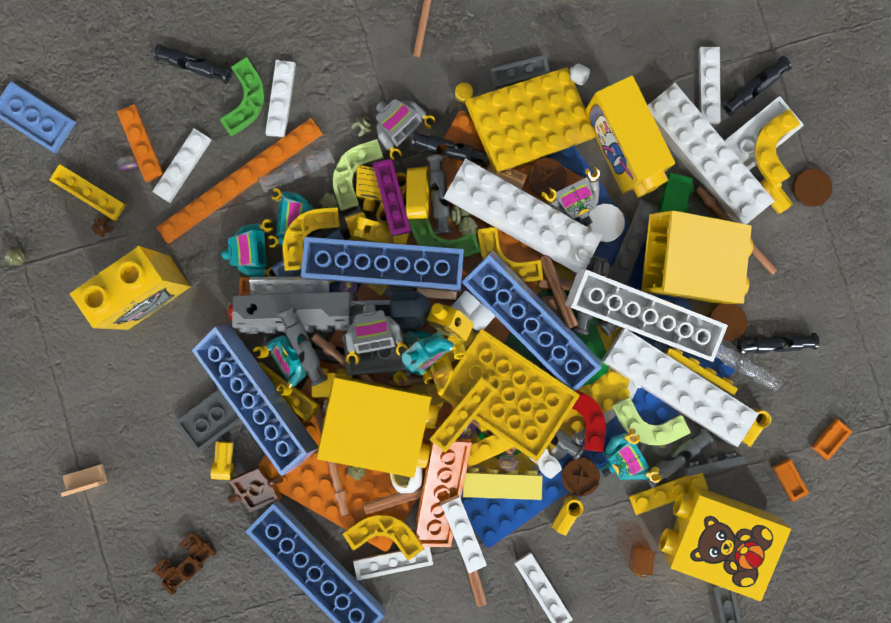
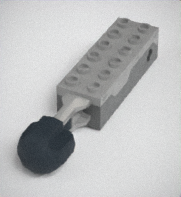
(323, 311)

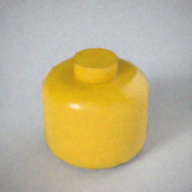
(463, 92)

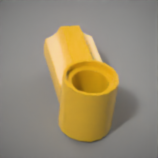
(781, 200)
(757, 427)
(222, 467)
(566, 516)

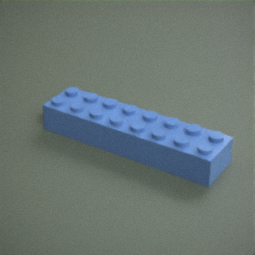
(382, 264)
(532, 322)
(255, 399)
(313, 567)

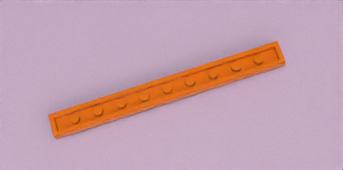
(239, 181)

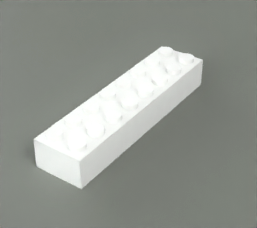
(708, 156)
(522, 216)
(645, 314)
(679, 387)

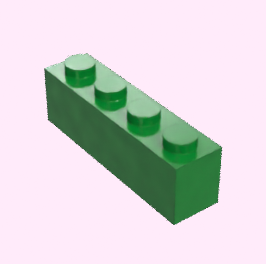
(676, 194)

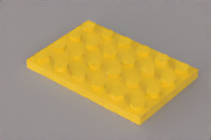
(530, 119)
(527, 399)

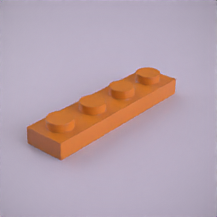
(140, 143)

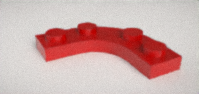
(594, 422)

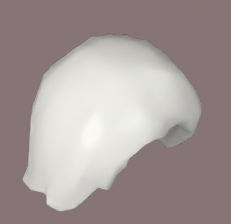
(407, 484)

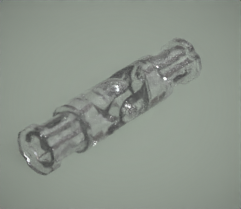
(293, 171)
(755, 372)

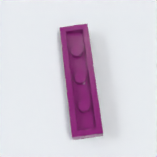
(391, 197)

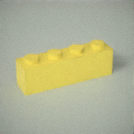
(502, 484)

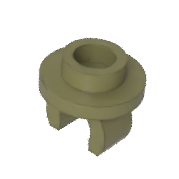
(364, 123)
(457, 214)

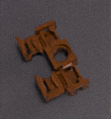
(175, 577)

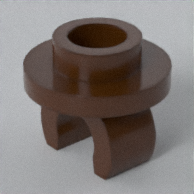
(99, 228)

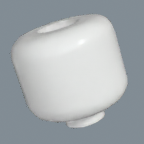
(579, 74)

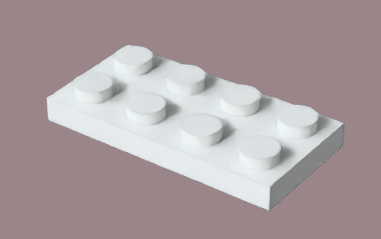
(745, 138)

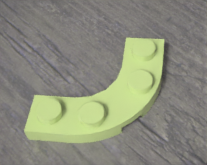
(346, 169)
(649, 434)

